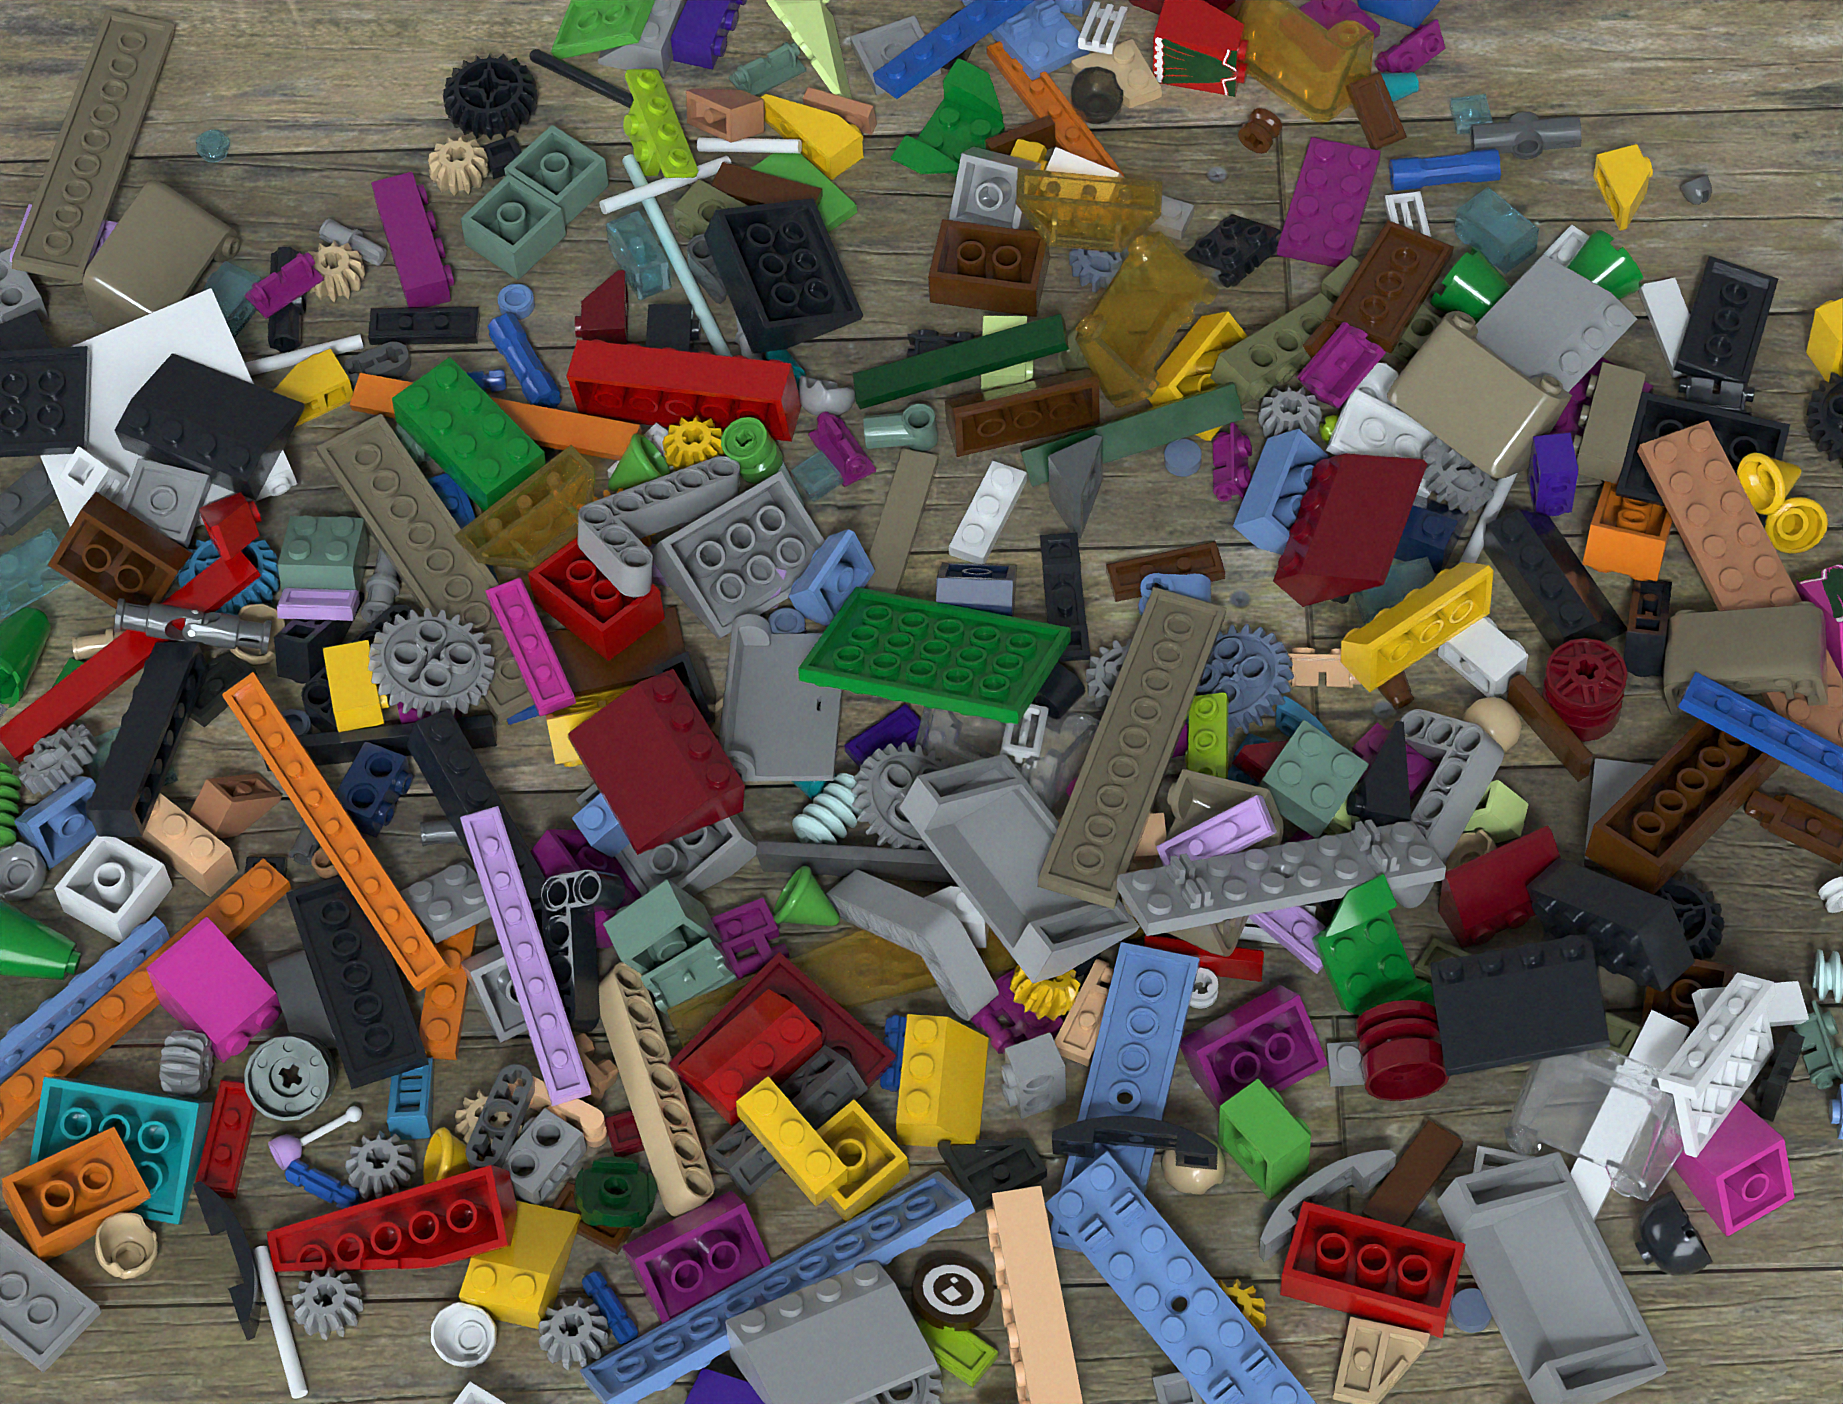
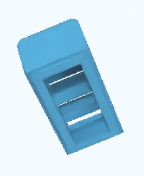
(411, 1121)

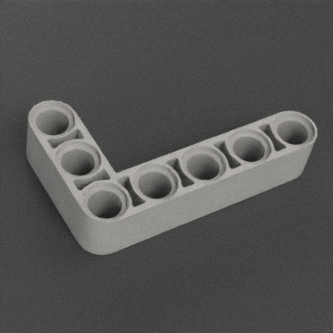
(613, 525)
(1466, 768)
(921, 929)

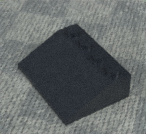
(781, 273)
(1663, 415)
(209, 424)
(1519, 1004)

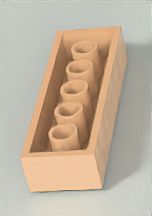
(1031, 1298)

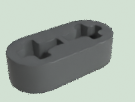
(376, 362)

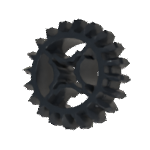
(490, 96)
(1694, 911)

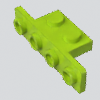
(655, 128)
(1208, 735)

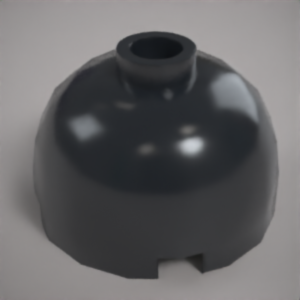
(1670, 1238)

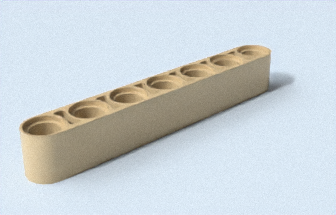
(654, 1092)

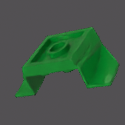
(961, 121)
(1365, 952)

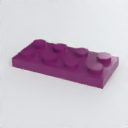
(1328, 202)

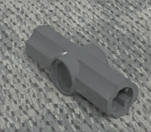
(1527, 135)

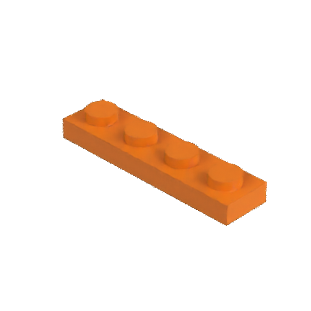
(447, 998)

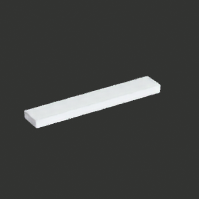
(1656, 1047)

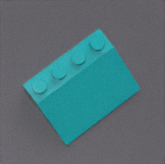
(157, 1129)

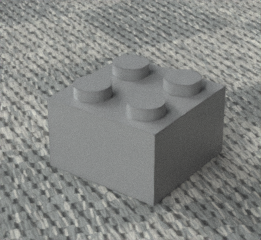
(988, 189)

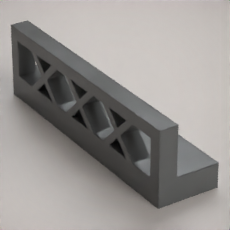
(819, 1100)

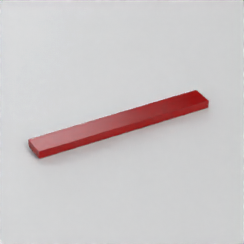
(120, 659)

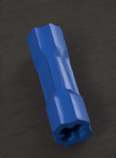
(1448, 169)
(513, 345)

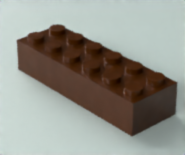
(1677, 806)

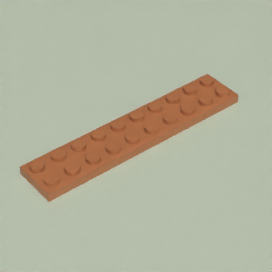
(1732, 550)

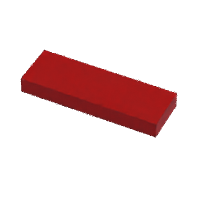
(1241, 964)
(227, 1139)

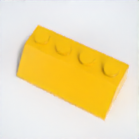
(1418, 624)

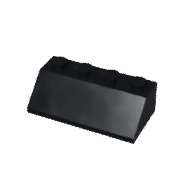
(1549, 579)

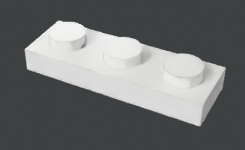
(987, 513)

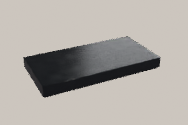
(1726, 322)

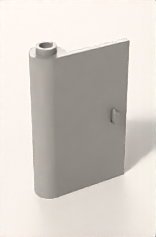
(769, 715)

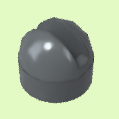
(1697, 190)

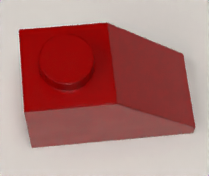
(231, 524)

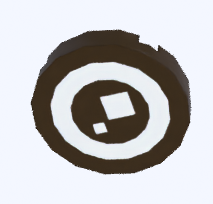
(952, 1293)

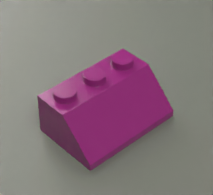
(569, 851)
(1258, 1040)
(696, 1255)

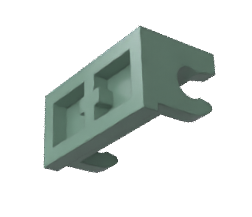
(689, 975)

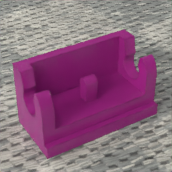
(1340, 365)

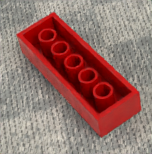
(667, 384)

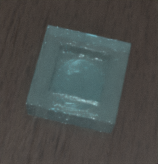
(1469, 111)
(817, 476)

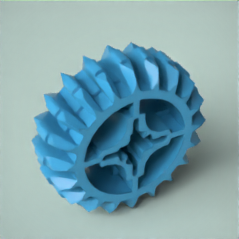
(257, 592)

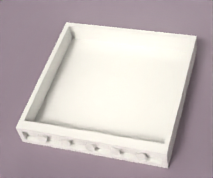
(126, 360)

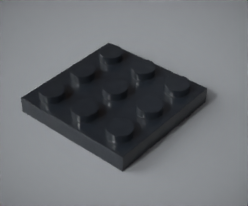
(44, 401)

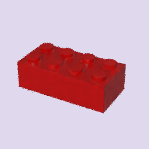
(1372, 1269)

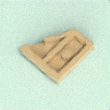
(1130, 69)
(1375, 1360)

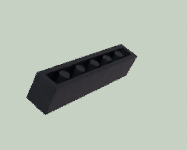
(147, 740)
(466, 789)

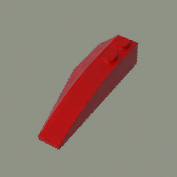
(405, 1229)

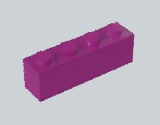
(412, 242)

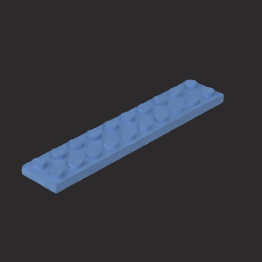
(701, 1332)

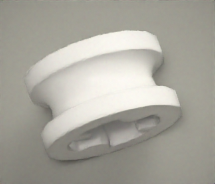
(1833, 894)
(1205, 1000)

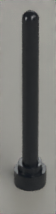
(581, 77)

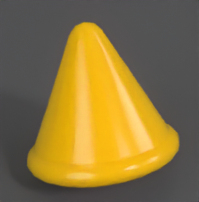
(1767, 481)
(1797, 525)
(444, 1157)

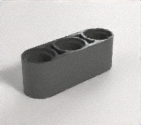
(300, 997)

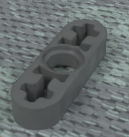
(498, 1102)

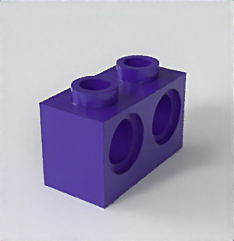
(1552, 474)

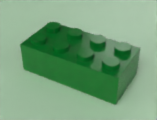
(467, 433)

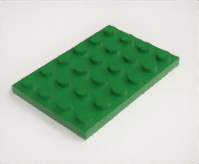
(935, 655)

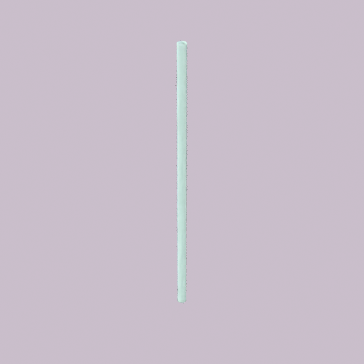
(685, 275)

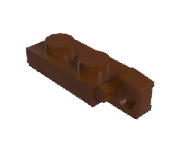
(1799, 824)

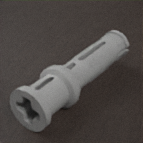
(381, 588)

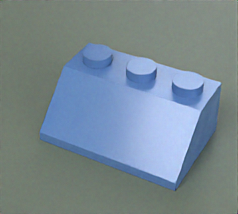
(1277, 490)

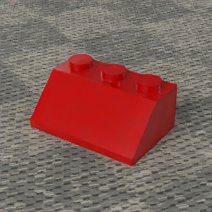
(760, 1042)

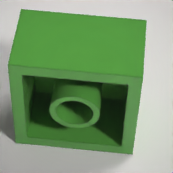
(1264, 1138)

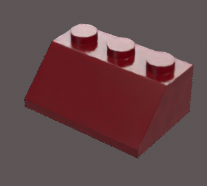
(1492, 888)

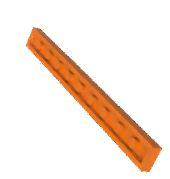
(336, 832)
(130, 999)

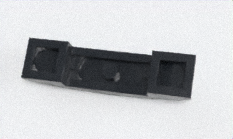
(1064, 591)
(1080, 1139)
(247, 1295)

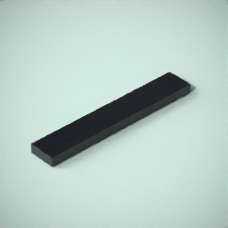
(344, 746)

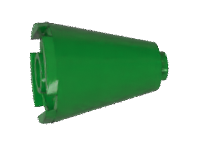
(1607, 266)
(1471, 286)
(21, 645)
(34, 948)

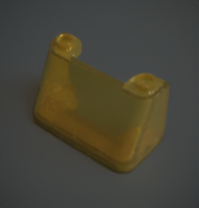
(1303, 58)
(1139, 317)

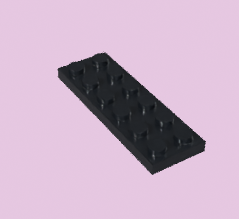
(356, 984)

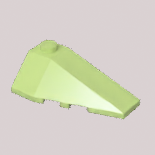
(817, 36)

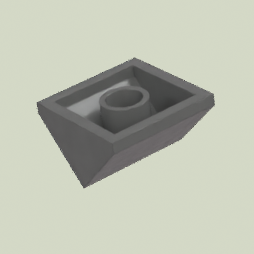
(1075, 481)

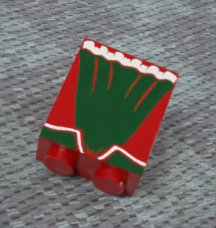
(1199, 48)

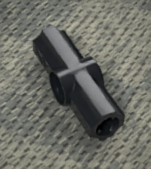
(285, 324)

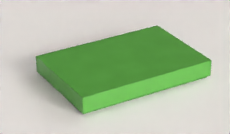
(600, 26)
(834, 205)

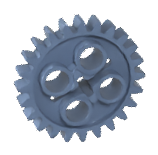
(1251, 672)

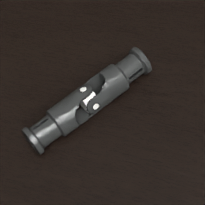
(209, 628)

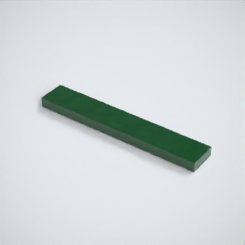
(960, 361)
(1144, 428)

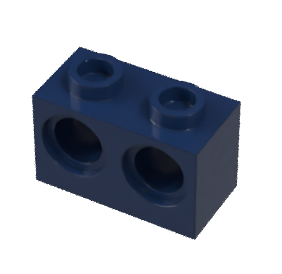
(364, 787)

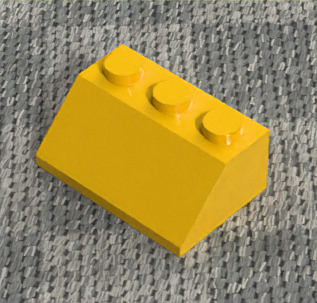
(1194, 358)
(568, 718)
(941, 1082)

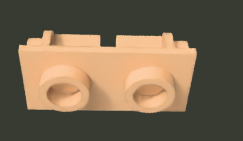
(1308, 666)

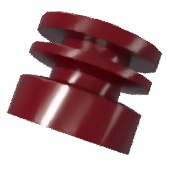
(1586, 686)
(1401, 1050)

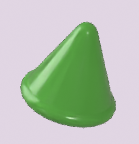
(638, 464)
(804, 902)

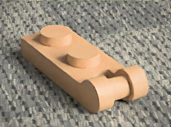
(1082, 1025)
(575, 1112)

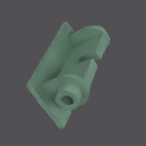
(769, 72)
(1827, 1061)

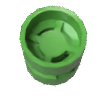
(752, 448)

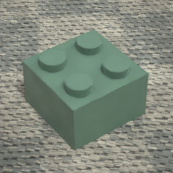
(561, 171)
(513, 226)
(323, 553)
(1312, 778)
(659, 927)

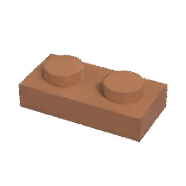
(850, 110)

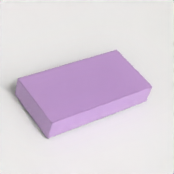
(318, 604)

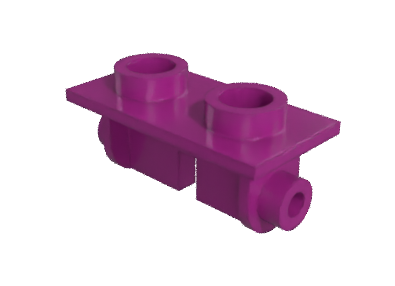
(1413, 51)
(285, 286)
(841, 448)
(1233, 452)

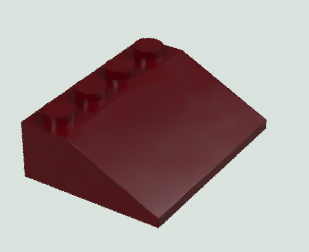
(1348, 526)
(658, 763)

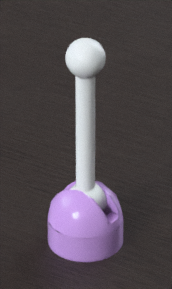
(289, 1148)

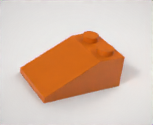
(1627, 536)
(72, 1192)

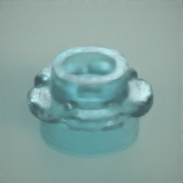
(212, 145)

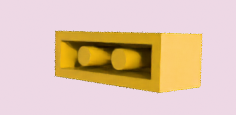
(792, 1141)

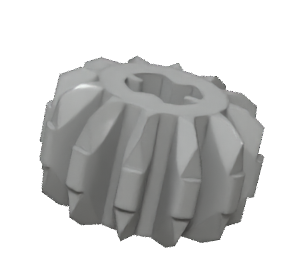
(1289, 412)
(186, 1063)
(365, 1162)
(323, 1289)
(586, 1343)

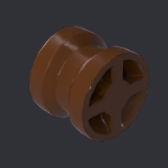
(1260, 130)

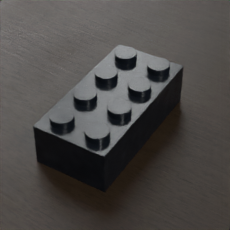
(1629, 927)

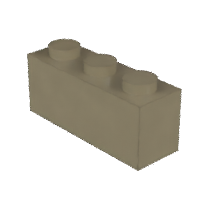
(1608, 421)

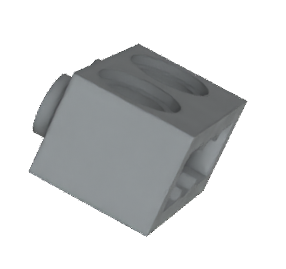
(17, 292)
(1034, 1076)
(548, 1163)

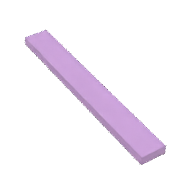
(525, 956)

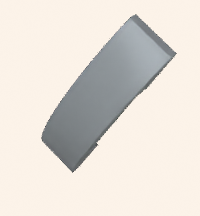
(1360, 1170)

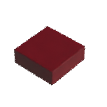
(623, 1134)

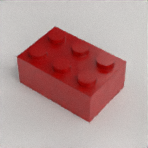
(590, 605)

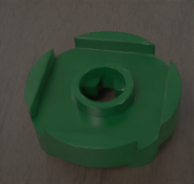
(602, 1208)

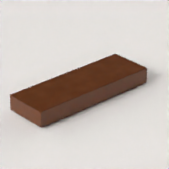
(761, 188)
(1127, 575)
(1549, 727)
(1414, 1176)

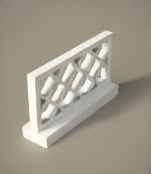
(1720, 1059)

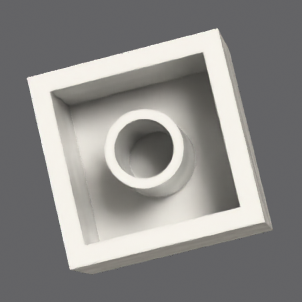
(113, 887)

